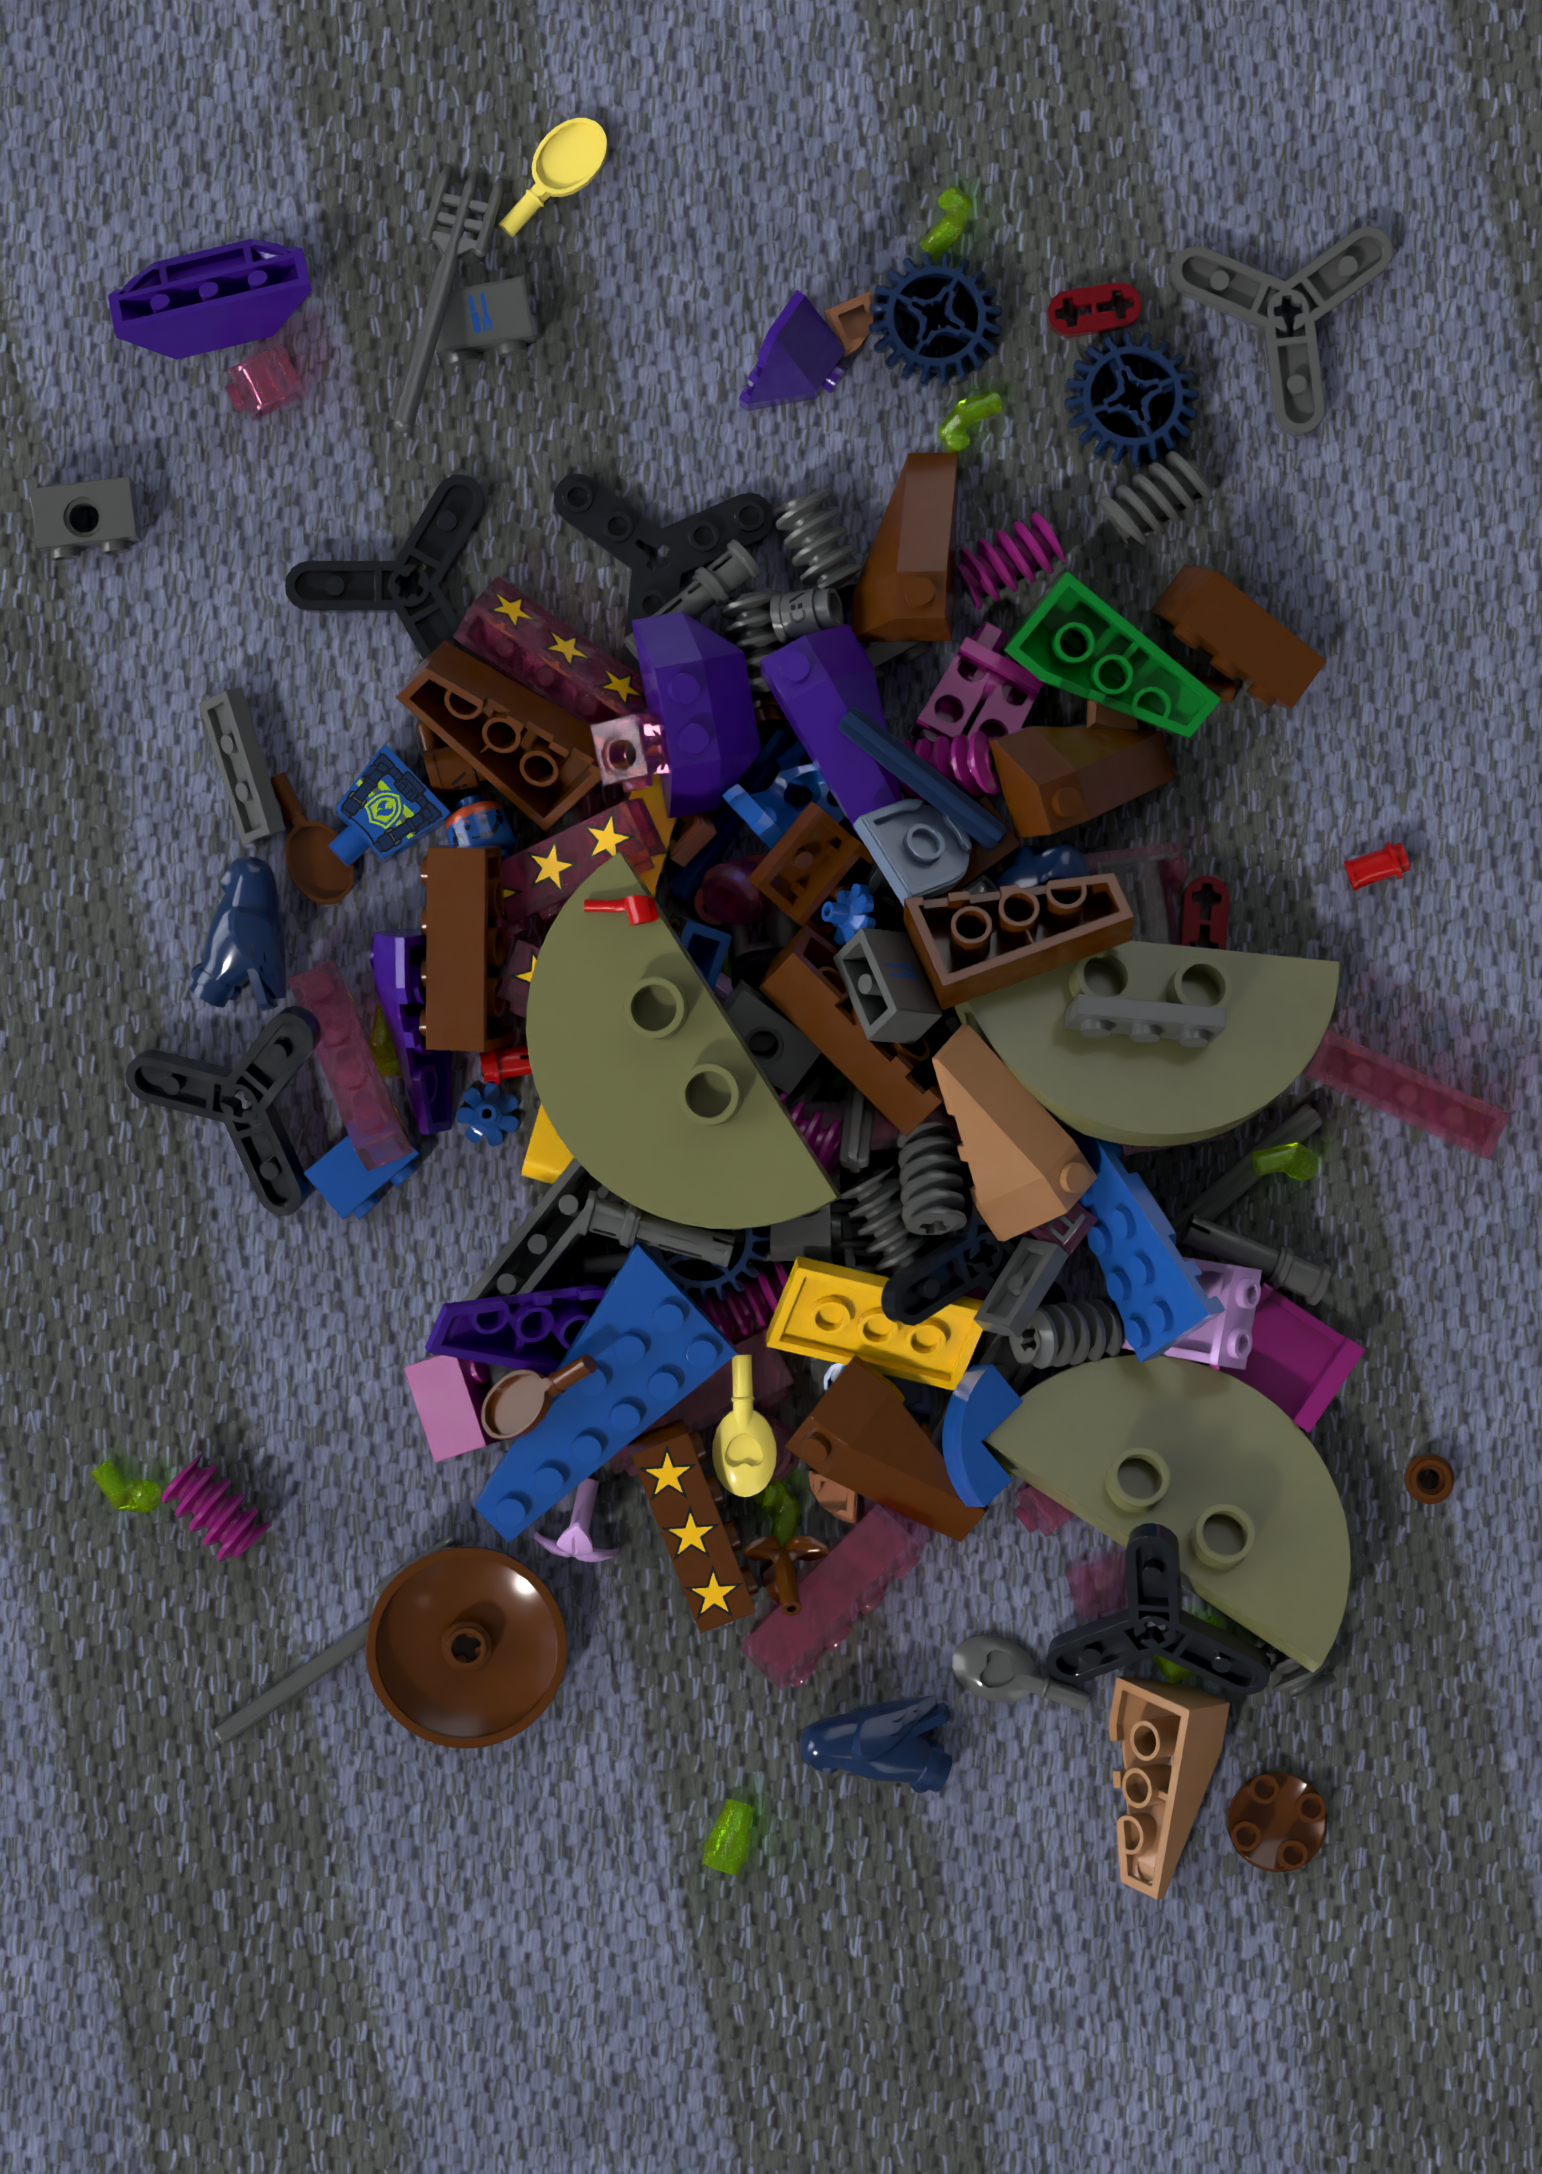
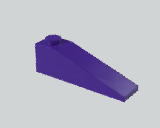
(795, 359)
(815, 686)
(426, 1073)
(516, 1329)

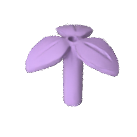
(576, 1539)

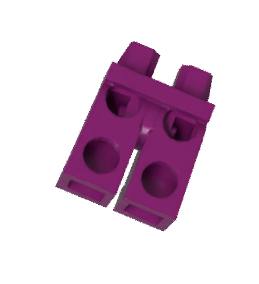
(981, 681)

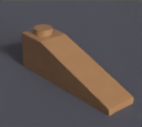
(1015, 1150)
(1169, 1756)

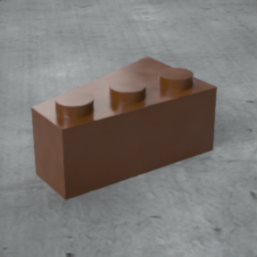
(1238, 636)

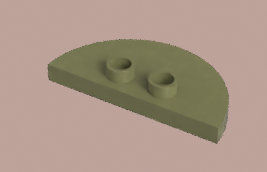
(655, 1075)
(1160, 1088)
(1213, 1466)

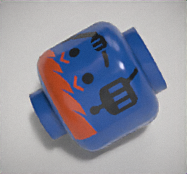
(480, 824)

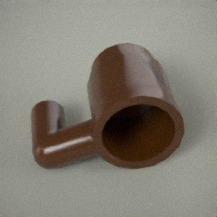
(444, 766)

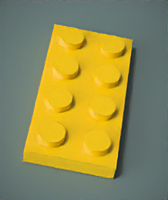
(839, 1313)

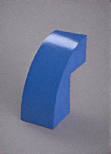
(974, 1411)

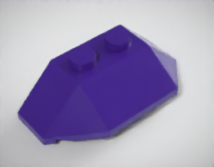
(211, 298)
(702, 709)

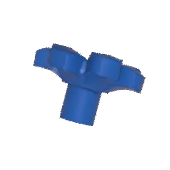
(850, 912)
(500, 1117)

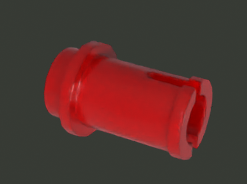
(1377, 866)
(505, 1063)

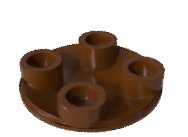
(1277, 1821)

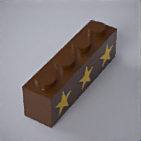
(691, 1525)

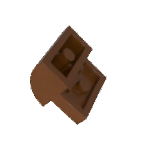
(811, 868)

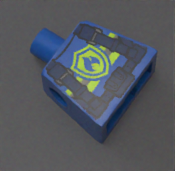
(386, 811)

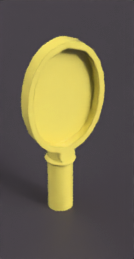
(560, 167)
(744, 1440)

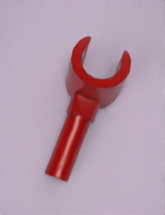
(639, 908)

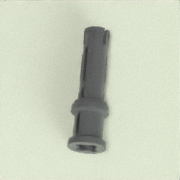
(709, 586)
(633, 1225)
(1278, 1265)

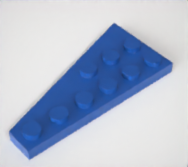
(1139, 1257)
(648, 1355)

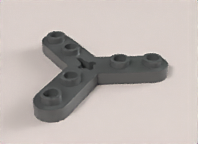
(1255, 295)

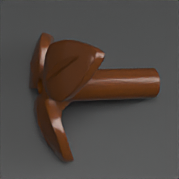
(780, 1572)

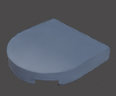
(915, 848)

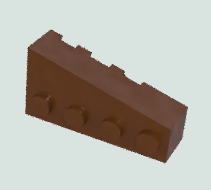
(505, 731)
(463, 949)

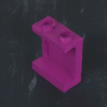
(1295, 1359)

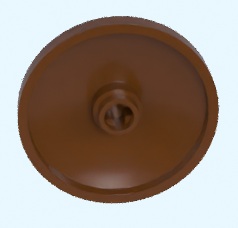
(466, 1647)

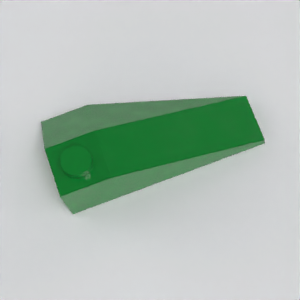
(1097, 654)

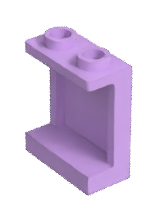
(1228, 1336)

